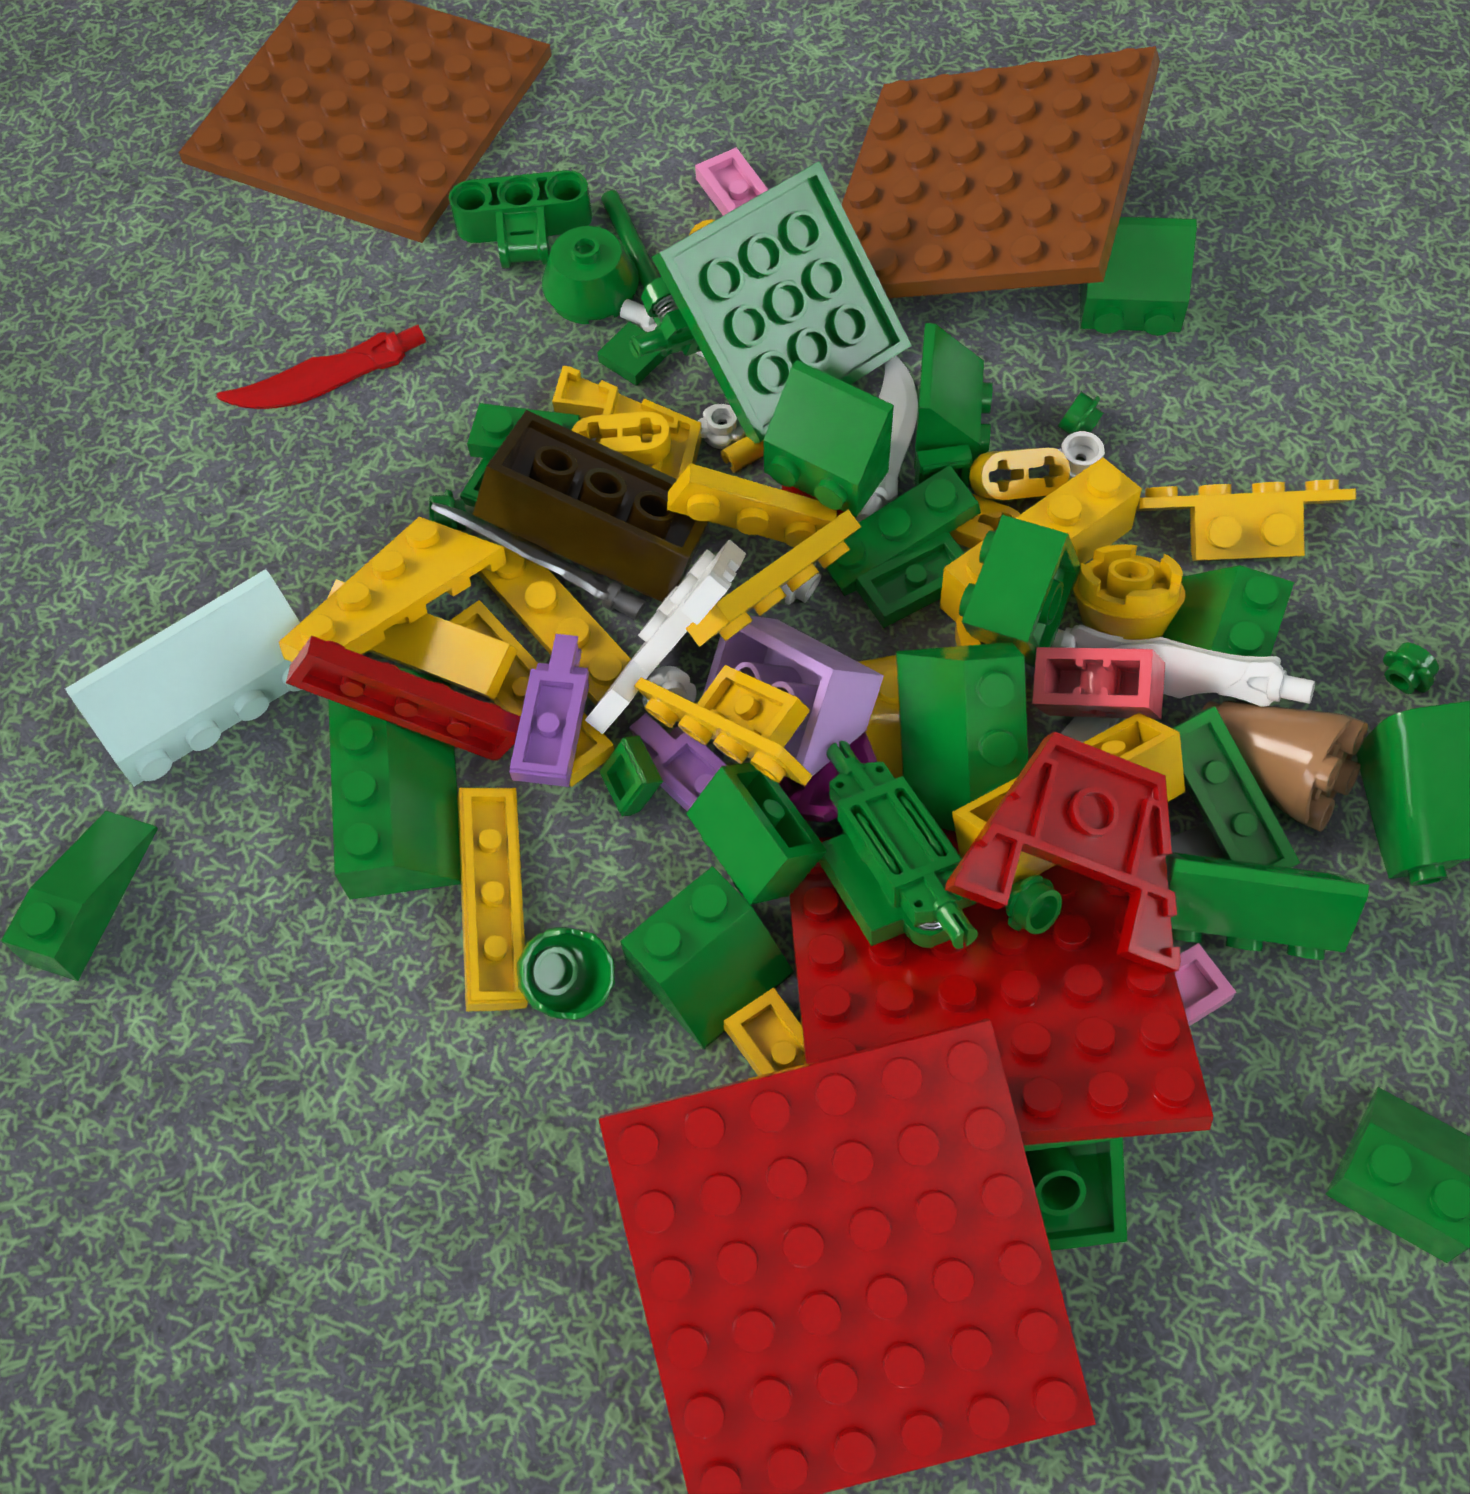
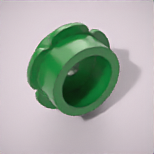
(1081, 415)
(448, 500)
(1410, 668)
(1033, 905)

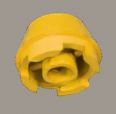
(1129, 592)

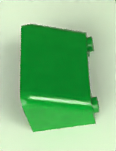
(1420, 790)

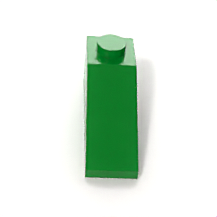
(78, 896)

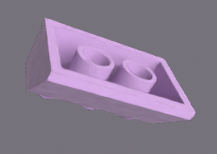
(826, 681)

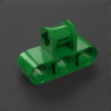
(521, 212)

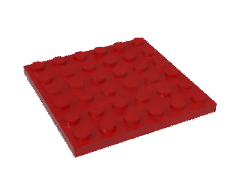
(1080, 1032)
(846, 1268)

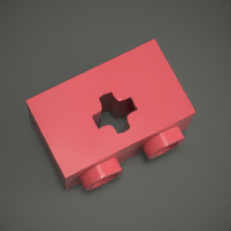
(1098, 682)

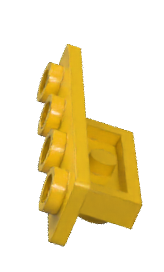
(1246, 524)
(741, 718)

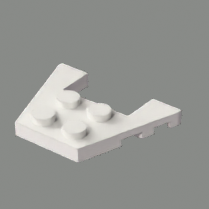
(685, 604)

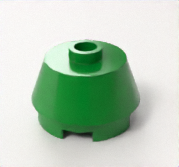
(588, 275)

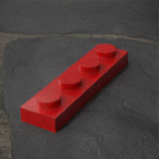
(403, 698)

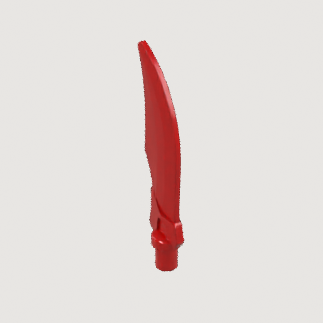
(325, 373)

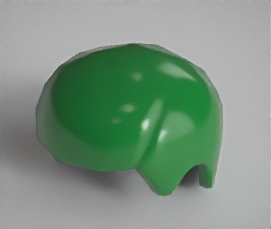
(560, 962)

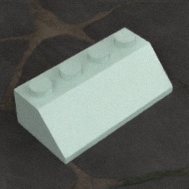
(190, 680)

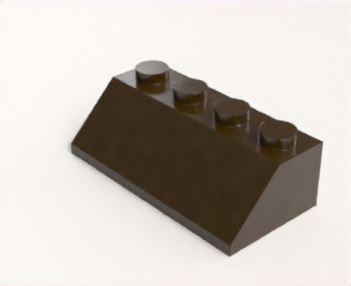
(589, 506)

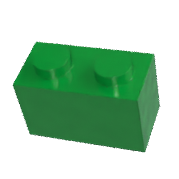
(755, 833)

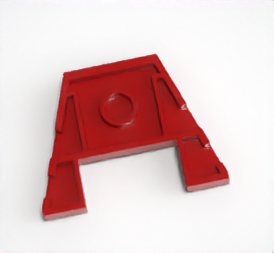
(1091, 818)

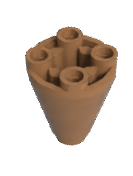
(1297, 755)

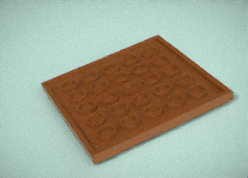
(368, 109)
(1000, 174)

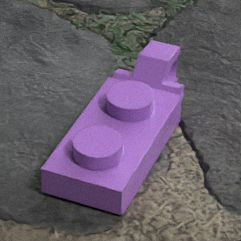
(551, 717)
(680, 760)

